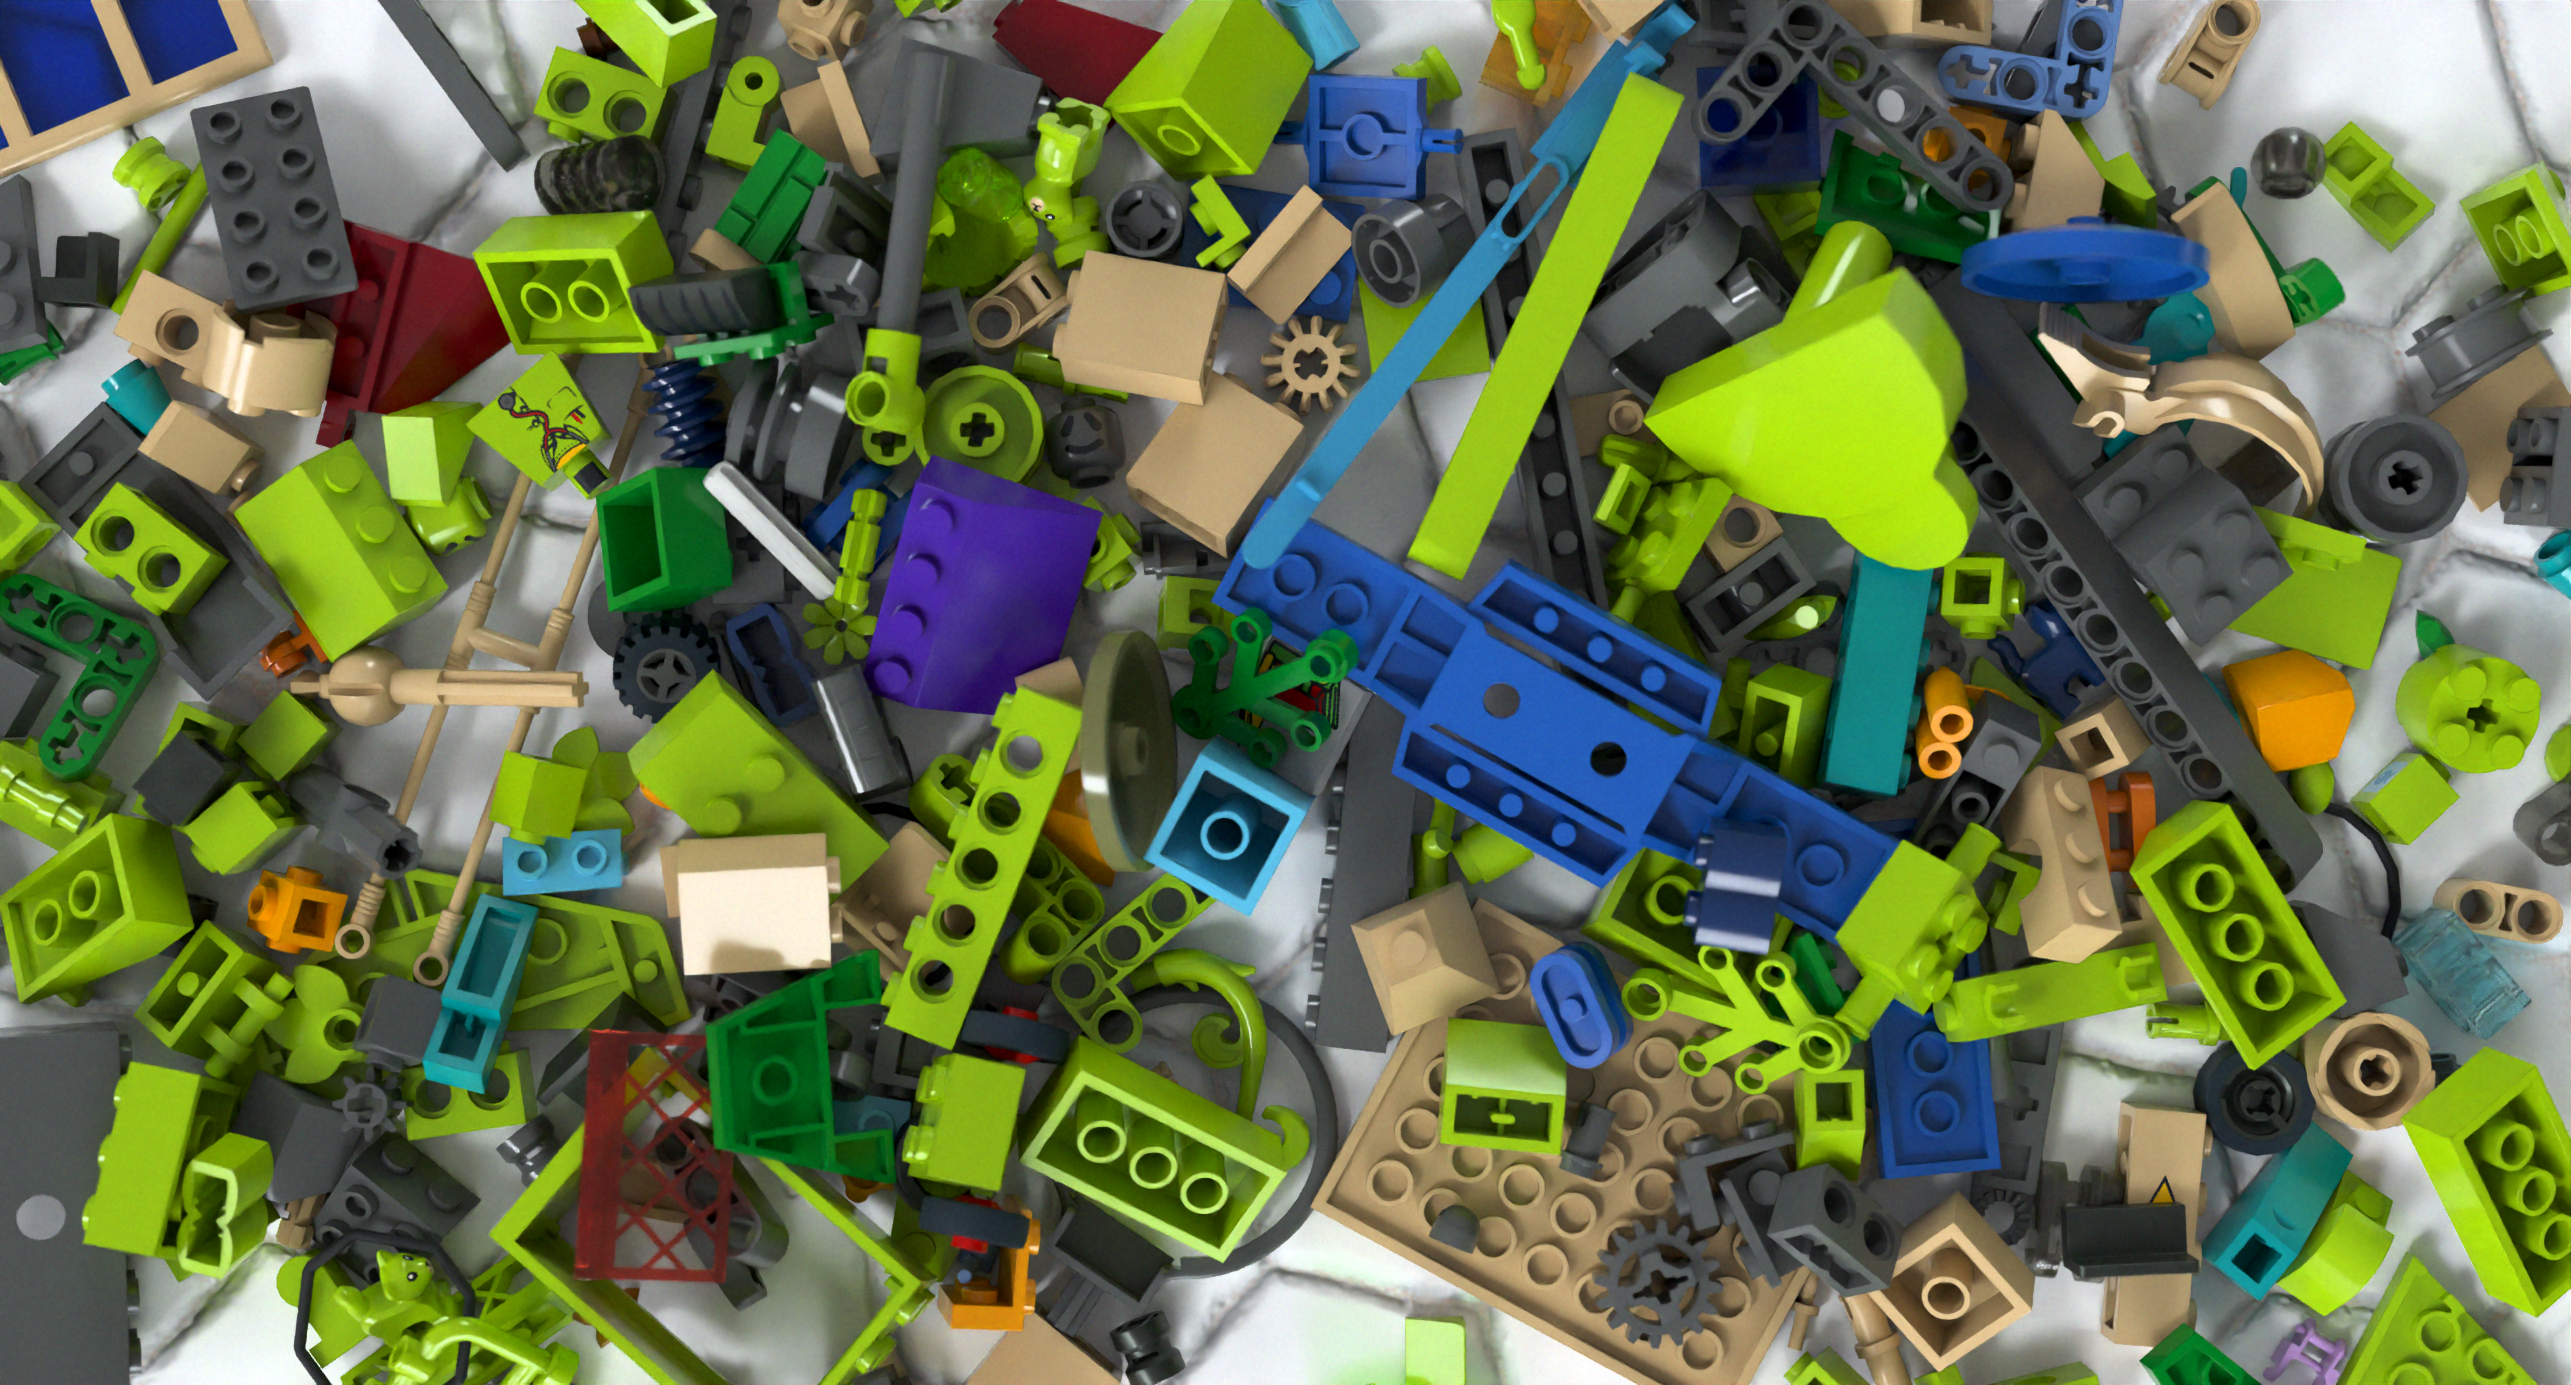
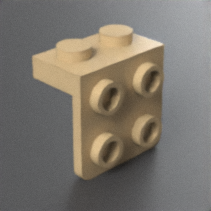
(889, 896)

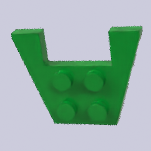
(775, 1075)

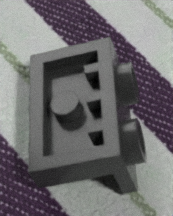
(1748, 1198)

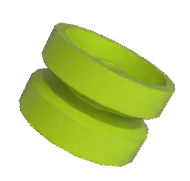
(977, 397)

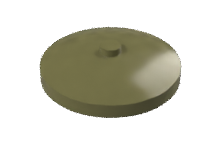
(1127, 748)

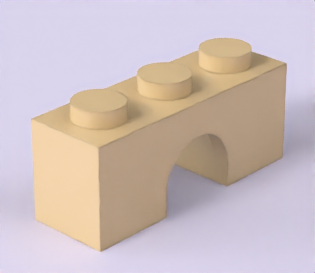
(2074, 901)

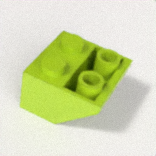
(1502, 1087)

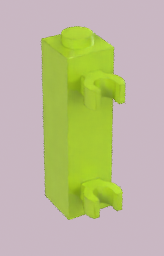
(2050, 993)

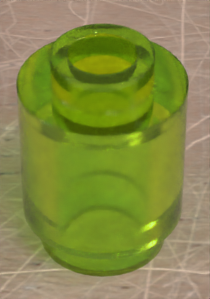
(981, 186)

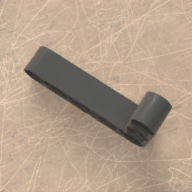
(1859, 98)

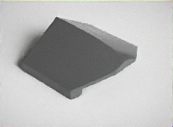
(302, 1134)

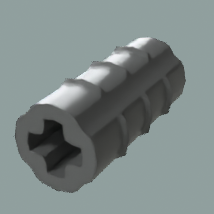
(855, 729)

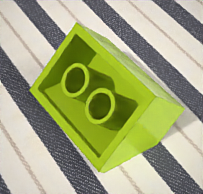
(567, 280)
(341, 551)
(1643, 921)
(158, 1130)

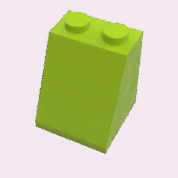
(1212, 90)

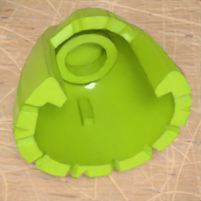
(973, 252)

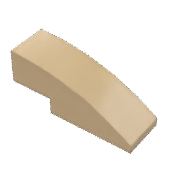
(2242, 287)

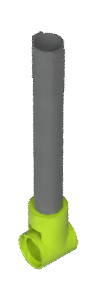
(887, 390)

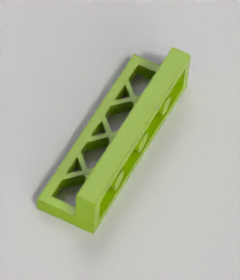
(530, 1314)

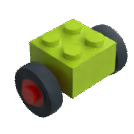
(970, 1125)

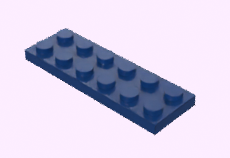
(1929, 1093)

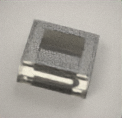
(2258, 471)

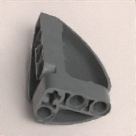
(1686, 294)

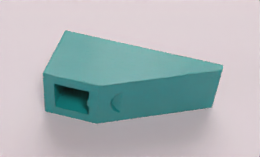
(2276, 1213)

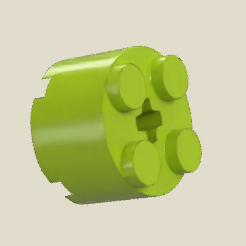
(2469, 709)

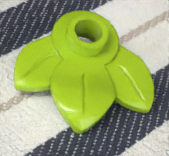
(606, 782)
(313, 1023)

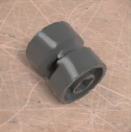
(1145, 221)

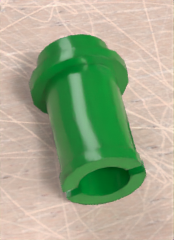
(19, 361)

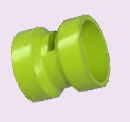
(1080, 235)

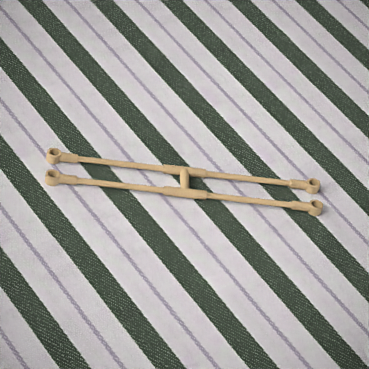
(471, 636)

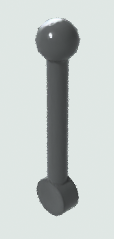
(718, 624)

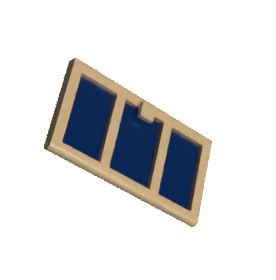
(106, 64)

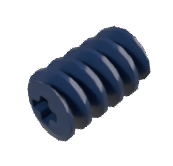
(687, 413)

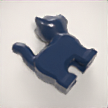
(2051, 667)

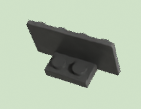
(273, 200)

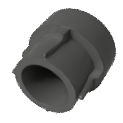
(1410, 247)

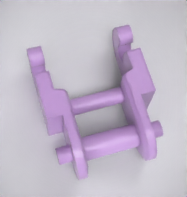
(2293, 1350)

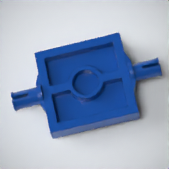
(1368, 136)

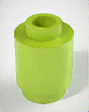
(1487, 853)

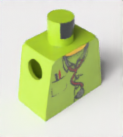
(548, 428)

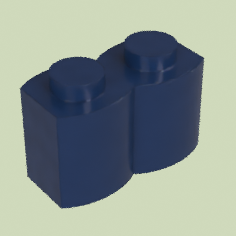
(771, 650)
(1737, 885)

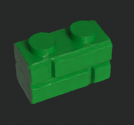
(774, 199)

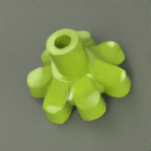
(828, 632)

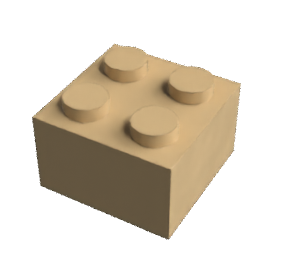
(1954, 1283)

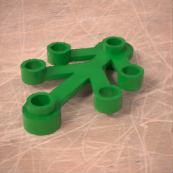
(1205, 710)

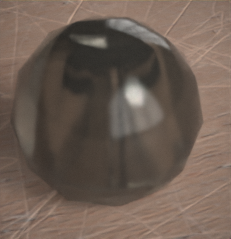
(2288, 163)

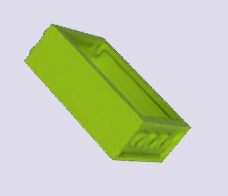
(533, 1238)

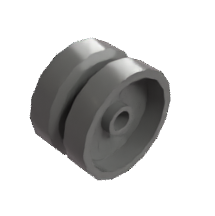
(2425, 475)

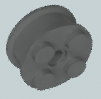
(2479, 341)

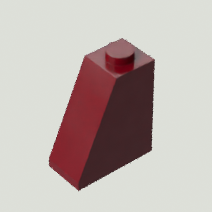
(1072, 48)

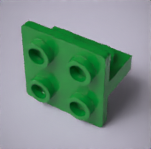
(794, 321)

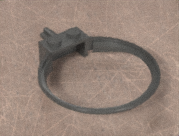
(1127, 1265)

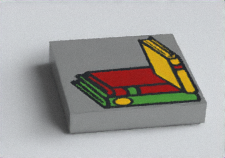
(1339, 702)

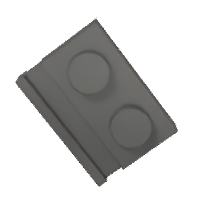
(847, 218)

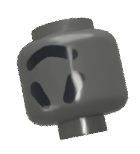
(1085, 444)

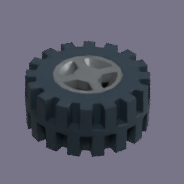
(655, 687)

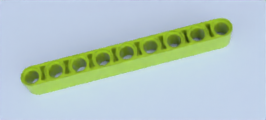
(1545, 326)

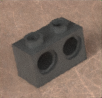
(943, 330)
(1836, 1230)

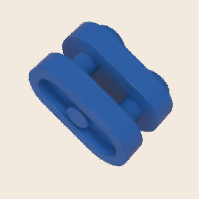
(828, 524)
(1581, 1004)

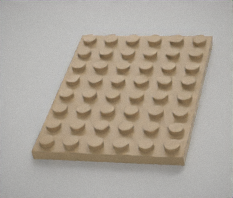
(1547, 1223)

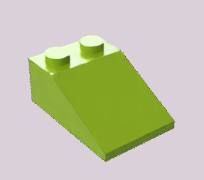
(2525, 229)
(95, 907)

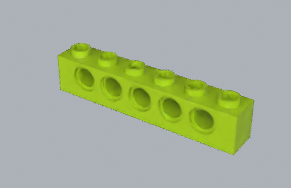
(941, 1013)

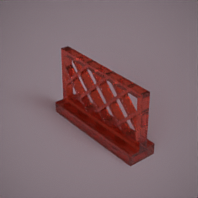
(603, 1161)

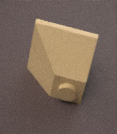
(1425, 958)

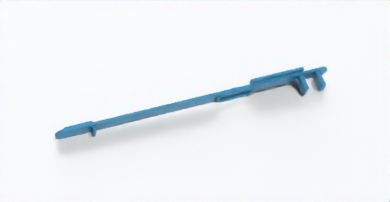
(1563, 145)

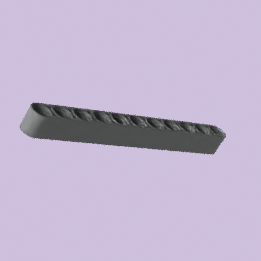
(2124, 630)

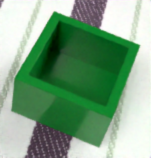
(662, 541)

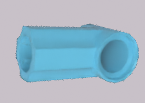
(1318, 30)

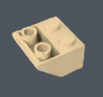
(2049, 177)

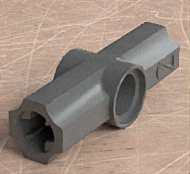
(354, 821)

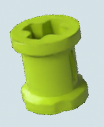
(887, 453)

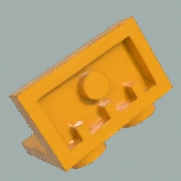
(1000, 1306)

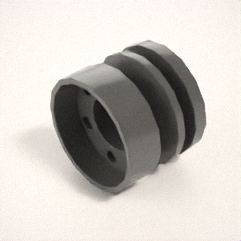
(790, 426)

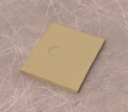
(2483, 412)

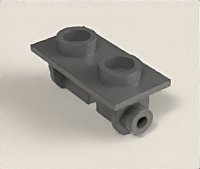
(1176, 553)

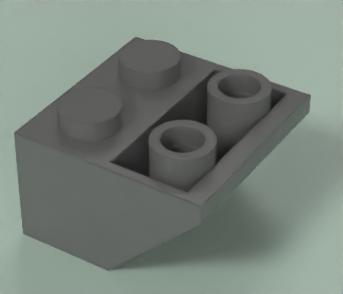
(2541, 469)

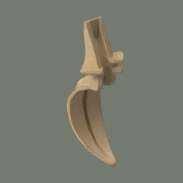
(2216, 387)

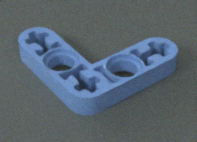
(2050, 75)

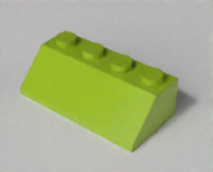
(2234, 930)

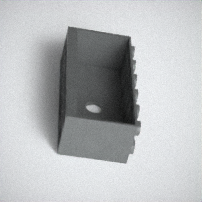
(61, 1297)

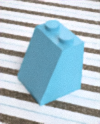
(1229, 826)

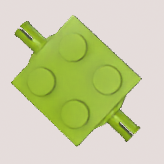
(1663, 540)

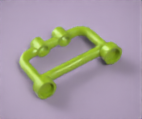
(417, 1360)

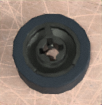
(2272, 1125)

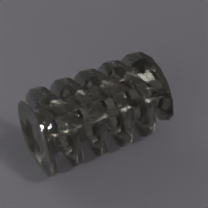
(601, 177)

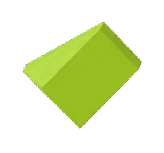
(427, 450)

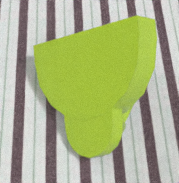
(1838, 409)

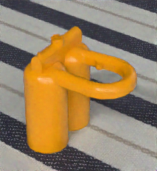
(1945, 721)

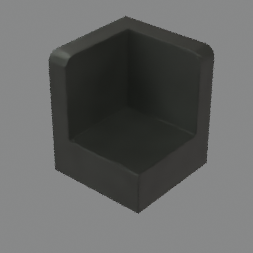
(83, 272)

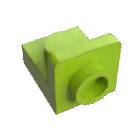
(1217, 214)
(2003, 895)

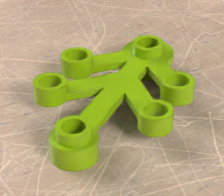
(1746, 1019)

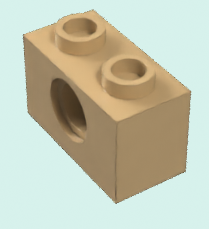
(155, 318)

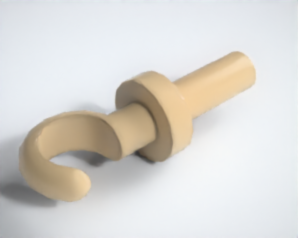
(1804, 1308)

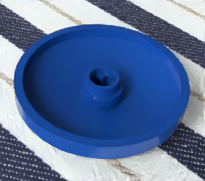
(2085, 264)

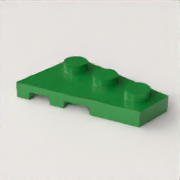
(1897, 204)

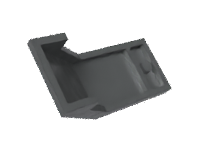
(239, 608)

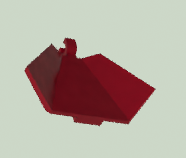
(405, 331)

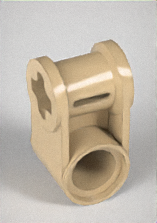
(2205, 56)
(1022, 303)

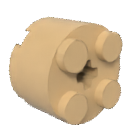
(269, 360)
(2397, 1064)

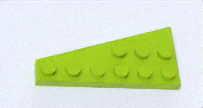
(2427, 1339)

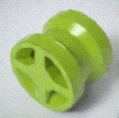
(1440, 78)
(151, 174)

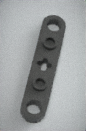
(2022, 1139)

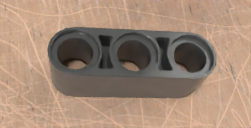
(748, 1203)

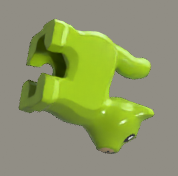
(1065, 156)
(400, 1298)

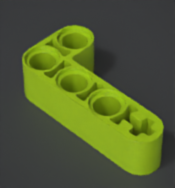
(1041, 898)
(1108, 971)

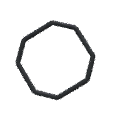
(388, 1240)

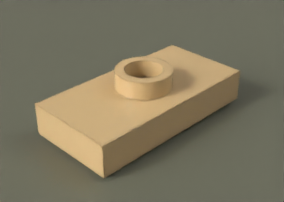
(1608, 413)

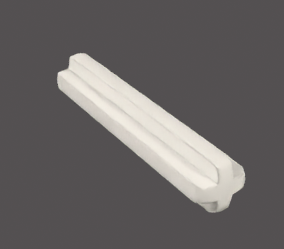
(772, 529)

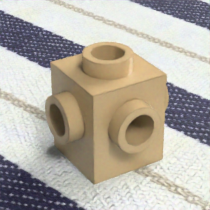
(824, 26)

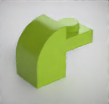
(2342, 1247)

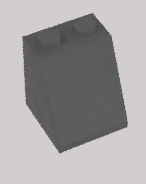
(989, 109)

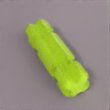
(860, 546)

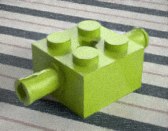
(1914, 928)

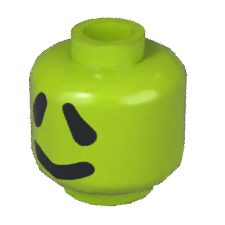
(452, 527)

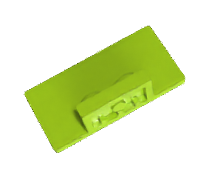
(2333, 598)

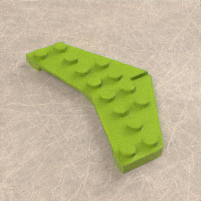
(574, 969)

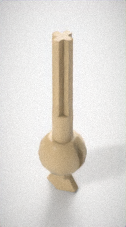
(375, 685)

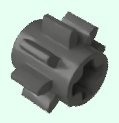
(366, 1117)

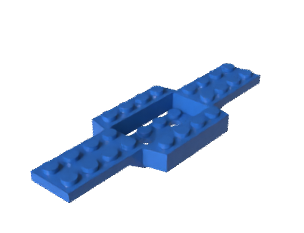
(1534, 768)

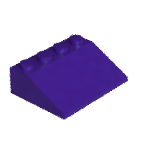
(977, 589)

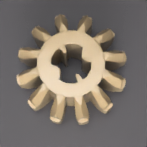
(1307, 346)

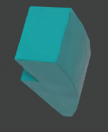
(480, 994)

